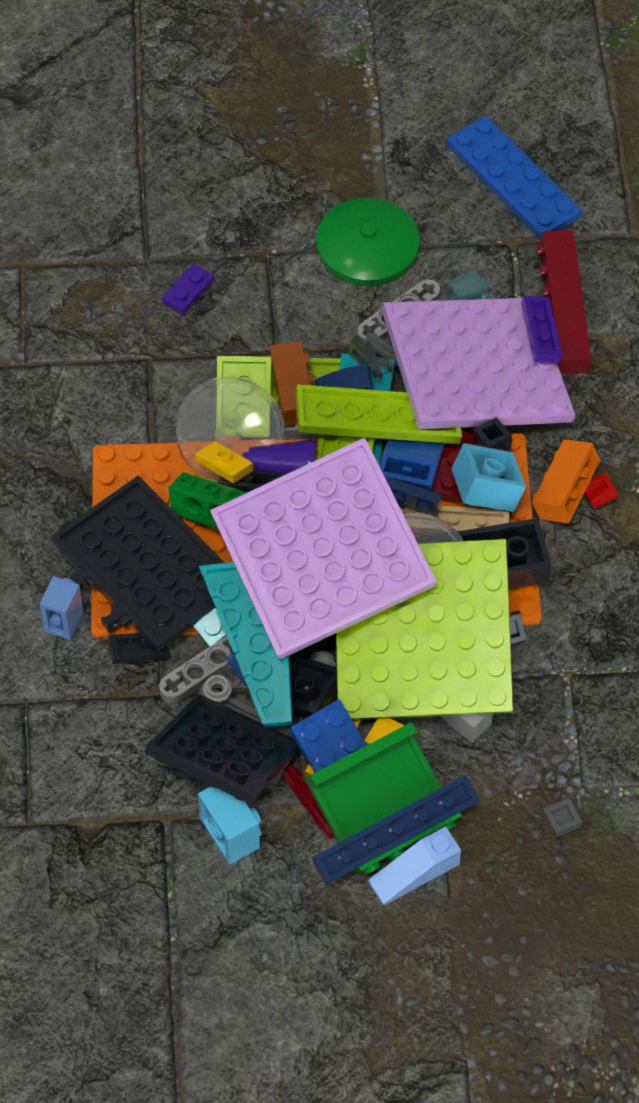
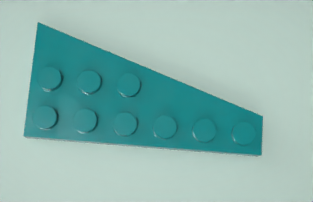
(263, 671)

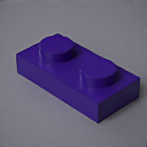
(188, 289)

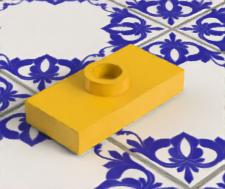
(224, 462)

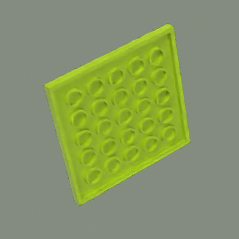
(439, 648)

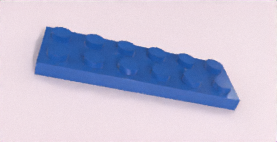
(513, 177)

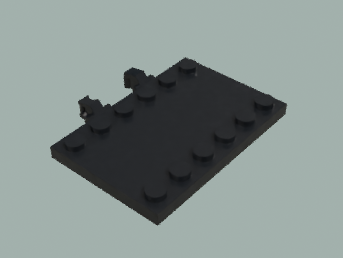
(141, 563)

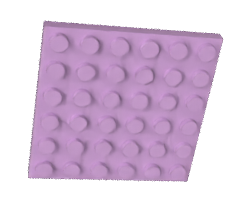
(473, 364)
(323, 548)

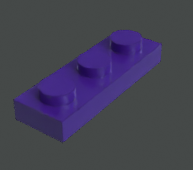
(541, 329)

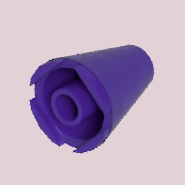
(282, 456)

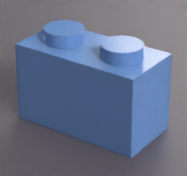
(61, 607)

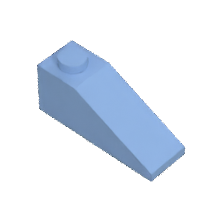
(416, 866)

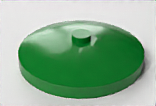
(368, 241)

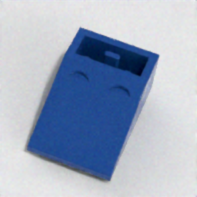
(412, 462)

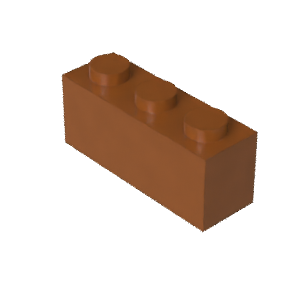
(288, 369)

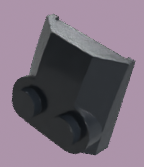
(312, 685)

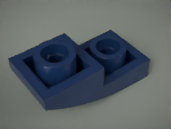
(352, 377)

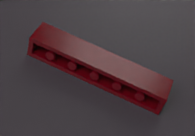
(566, 299)

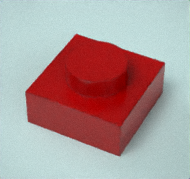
(600, 490)

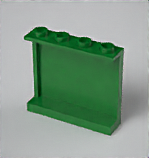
(374, 786)

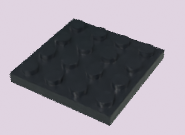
(223, 748)

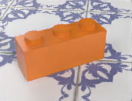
(565, 481)

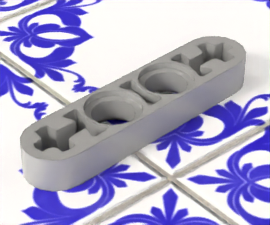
(411, 295)
(200, 661)

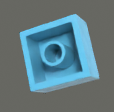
(488, 477)
(229, 823)

